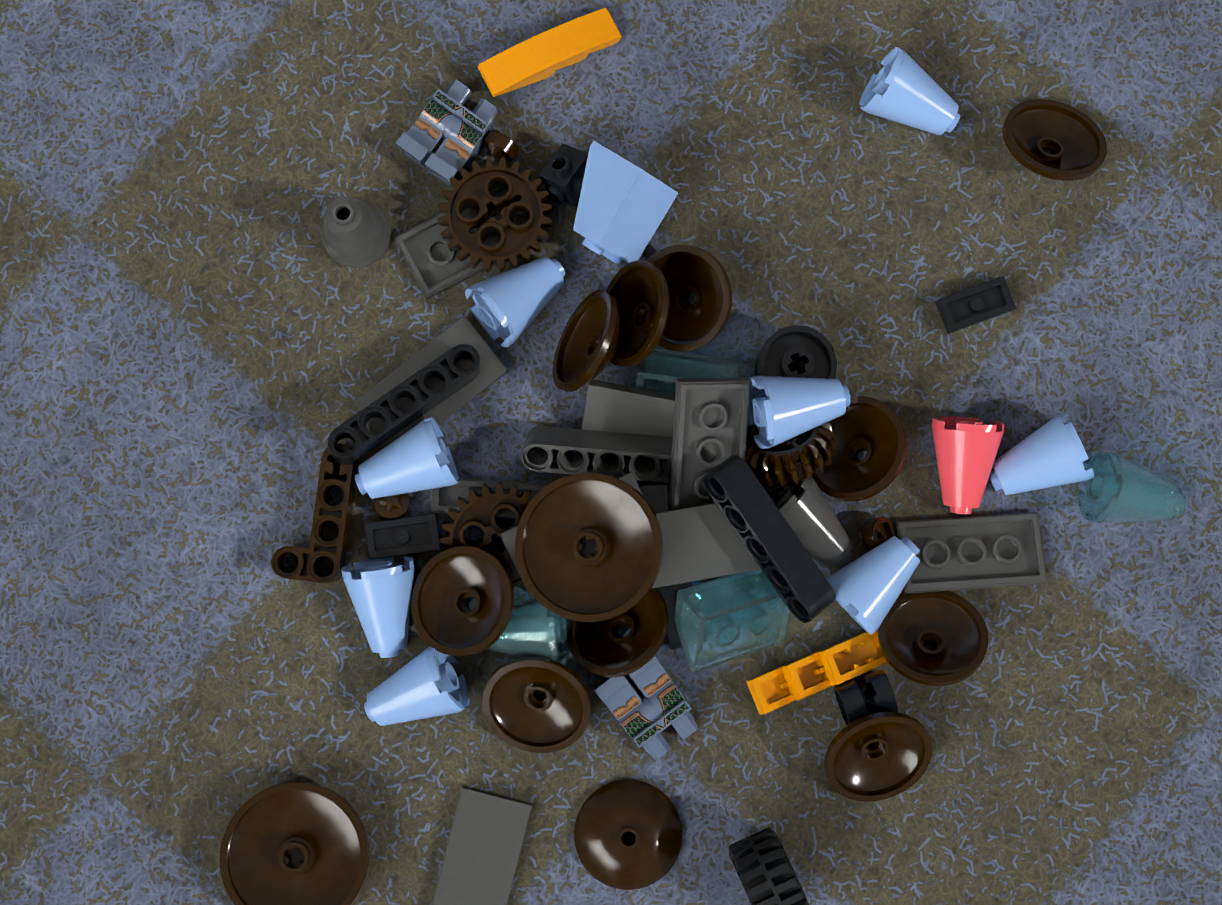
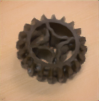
(793, 458)

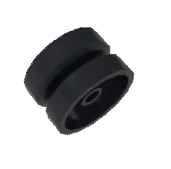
(797, 346)

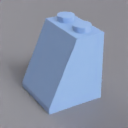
(619, 206)

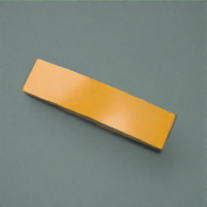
(549, 51)
(816, 672)

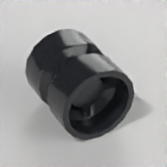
(853, 695)

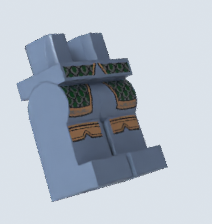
(448, 133)
(653, 713)

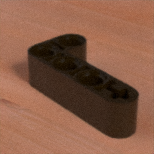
(323, 514)

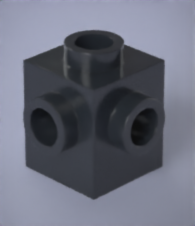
(565, 175)

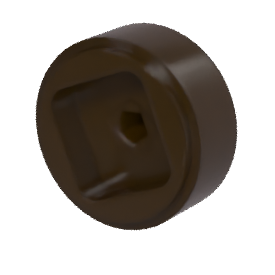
(500, 145)
(392, 506)
(877, 531)

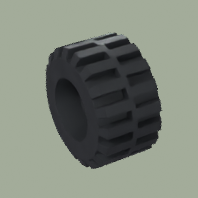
(766, 870)

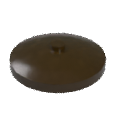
(589, 547)
(294, 848)

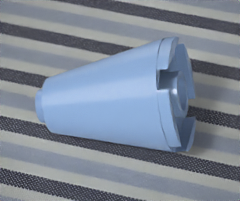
(909, 96)
(515, 297)
(793, 405)
(1042, 460)
(409, 464)
(875, 581)
(382, 601)
(419, 691)

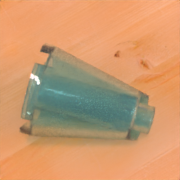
(1128, 493)
(534, 633)

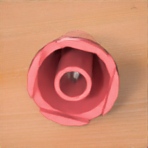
(965, 458)

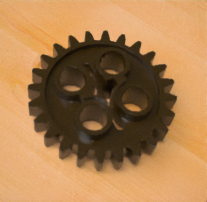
(475, 190)
(481, 512)

